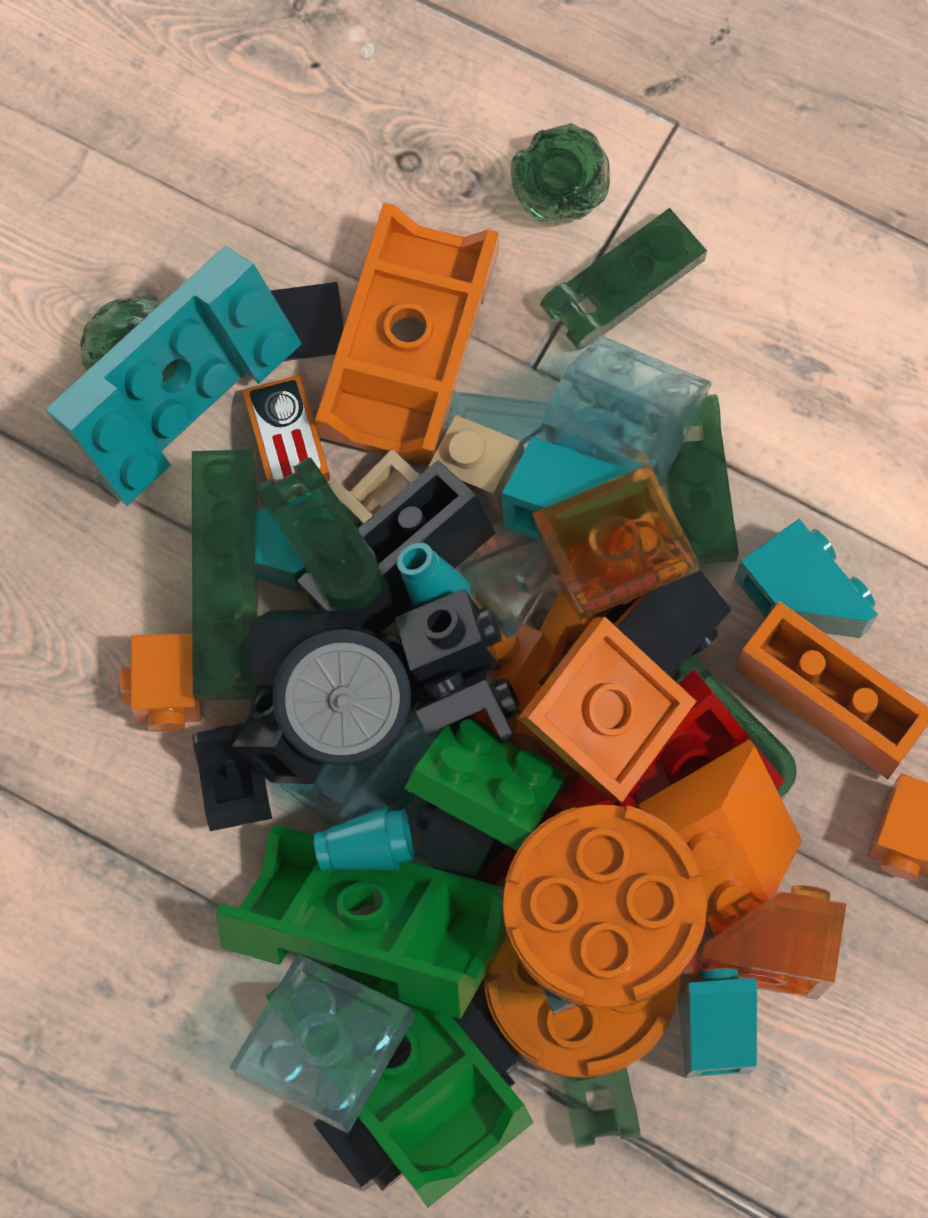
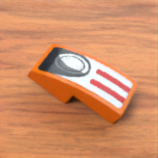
(284, 427)

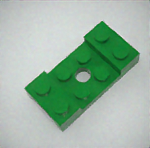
(427, 936)
(442, 1106)

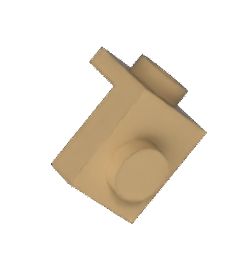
(480, 458)
(375, 488)

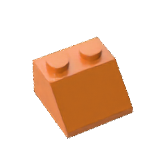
(734, 829)

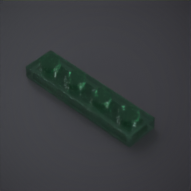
(223, 573)

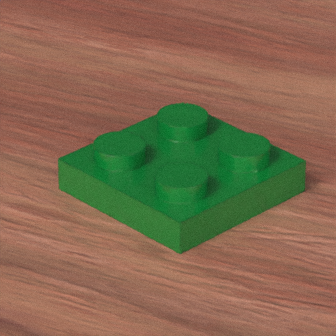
(486, 781)

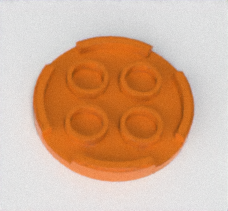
(604, 905)
(577, 1041)

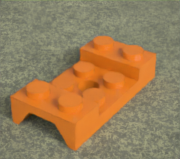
(397, 391)

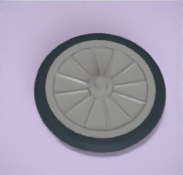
(341, 697)

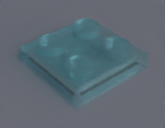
(322, 1042)

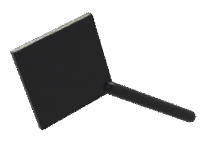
(314, 316)

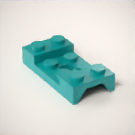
(218, 330)

